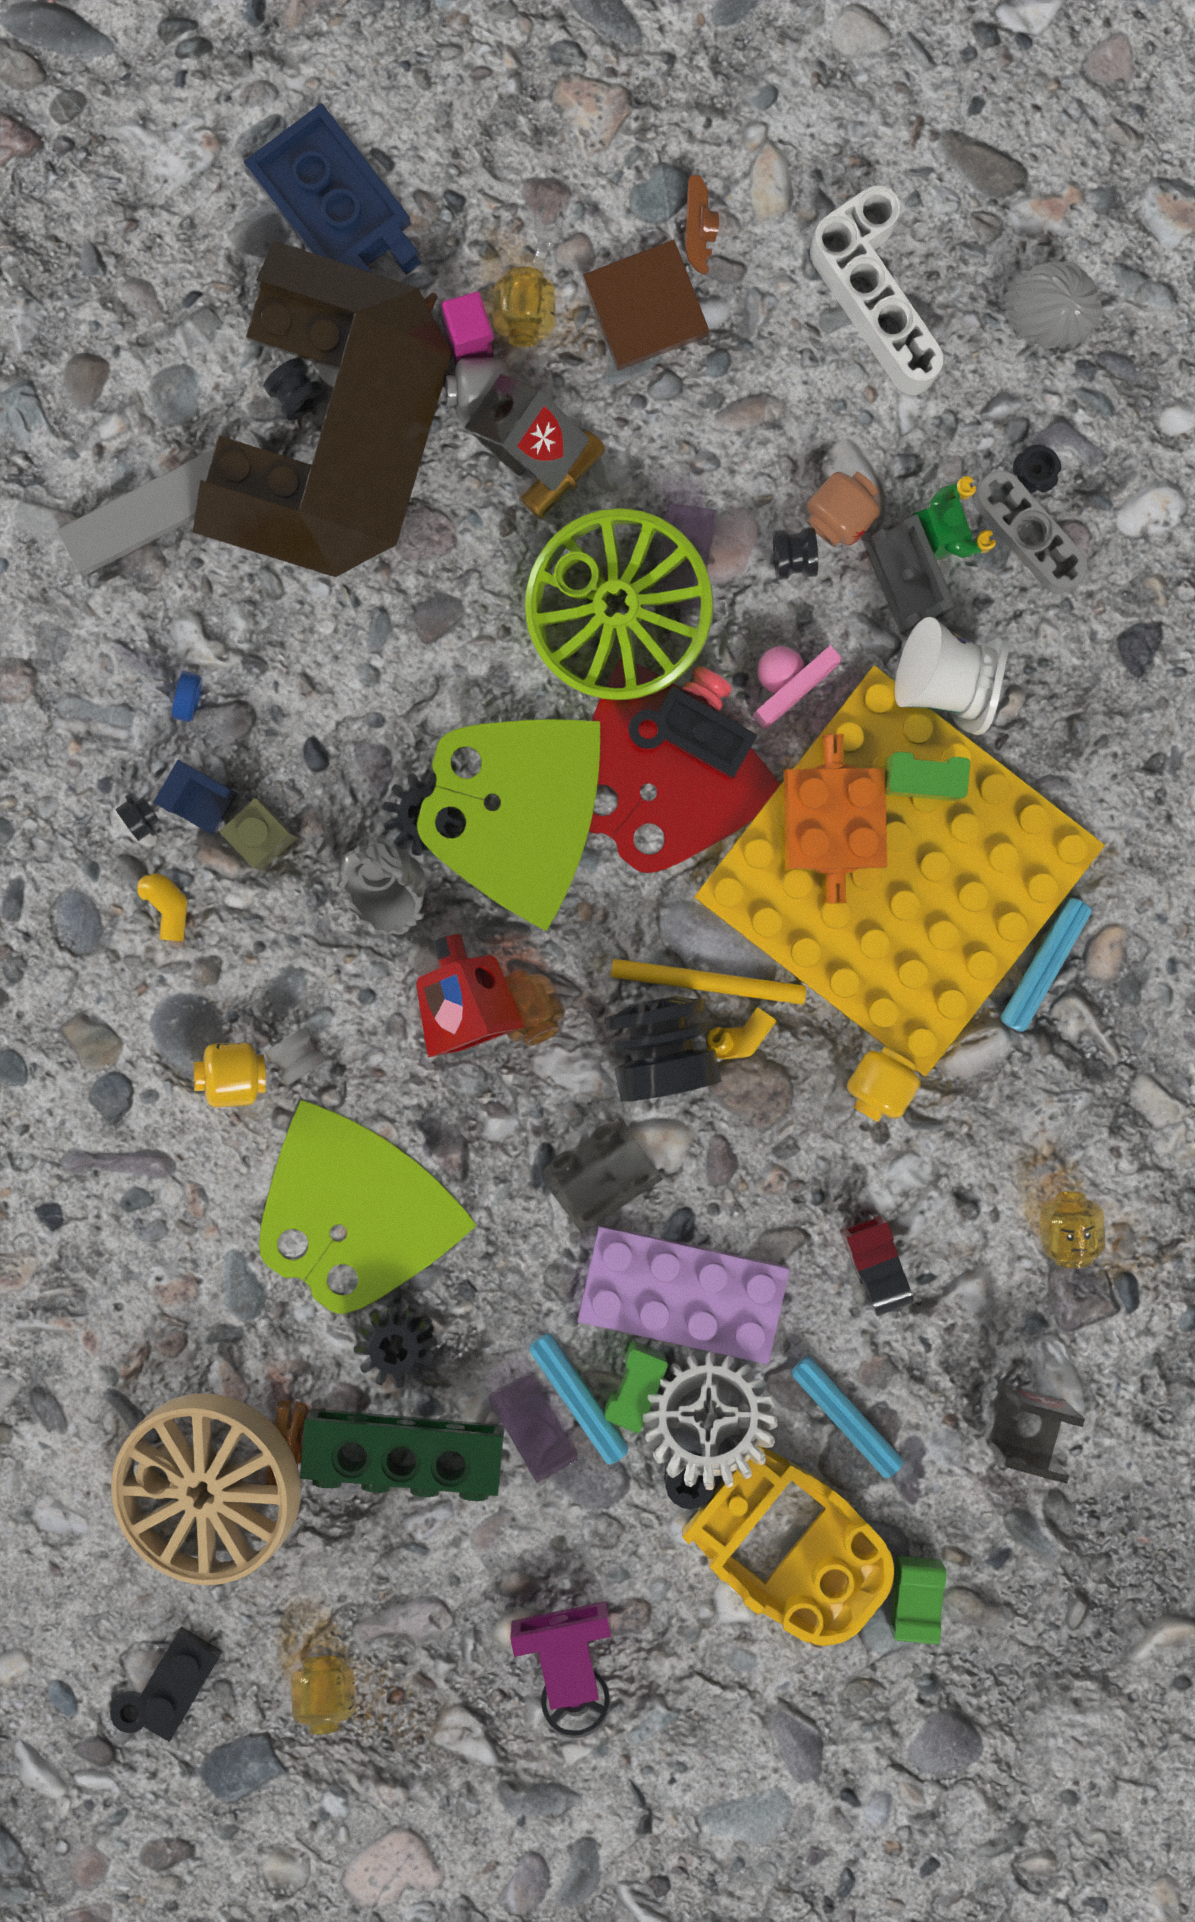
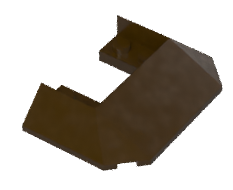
(374, 428)

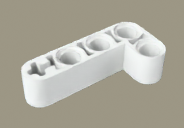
(886, 299)

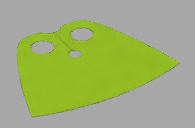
(537, 836)
(354, 1178)

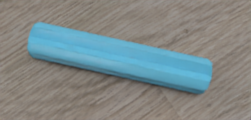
(1046, 964)
(578, 1398)
(847, 1417)

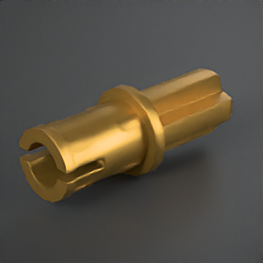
(541, 500)

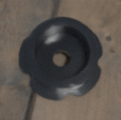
(1037, 456)
(138, 817)

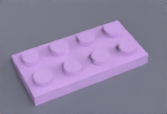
(683, 1294)

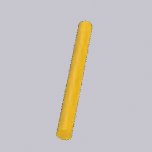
(708, 981)

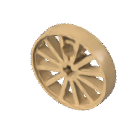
(206, 1488)

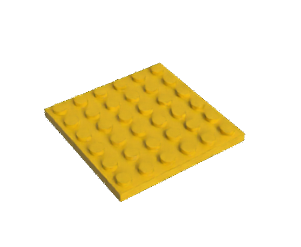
(947, 913)

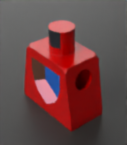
(464, 1000)

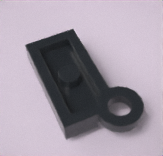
(696, 731)
(170, 1687)

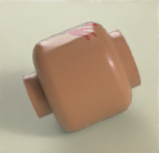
(843, 508)

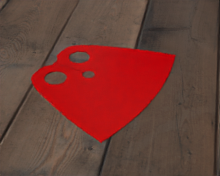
(692, 801)

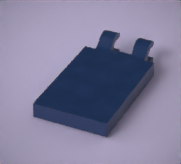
(332, 194)

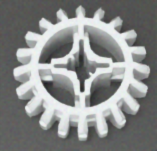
(729, 1421)

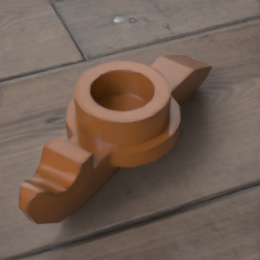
(700, 224)

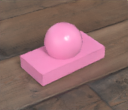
(785, 674)

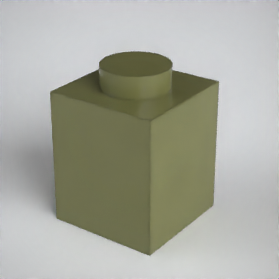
(258, 834)

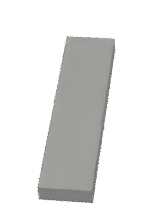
(136, 517)

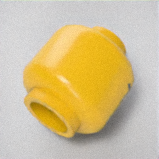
(230, 1074)
(883, 1084)

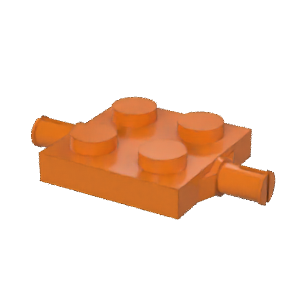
(835, 818)

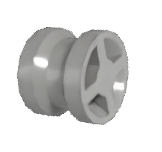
(296, 1056)

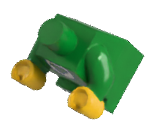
(947, 525)

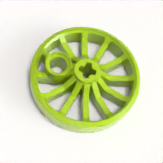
(601, 590)

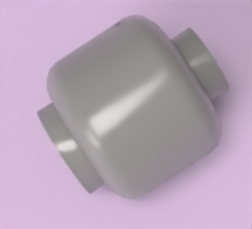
(472, 382)

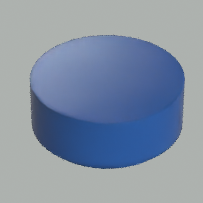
(187, 696)

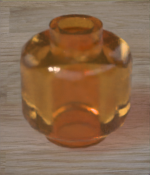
(538, 1007)

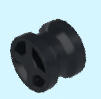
(294, 388)
(795, 553)
(684, 1496)

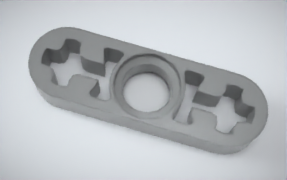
(1051, 531)

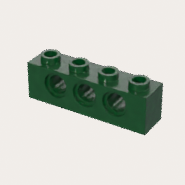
(427, 1438)

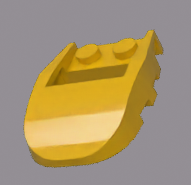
(829, 1576)

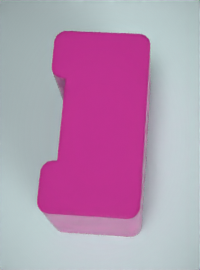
(467, 327)

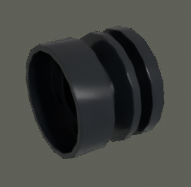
(662, 1049)

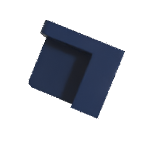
(195, 797)

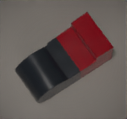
(877, 1265)

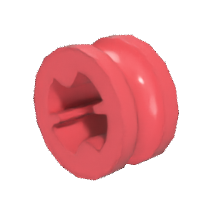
(707, 688)

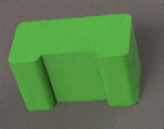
(926, 778)
(640, 1379)
(917, 1599)

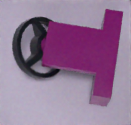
(566, 1661)

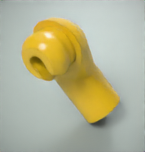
(168, 901)
(741, 1041)

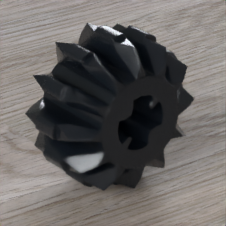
(411, 801)
(378, 1347)

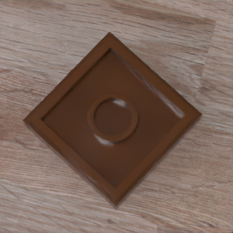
(646, 305)

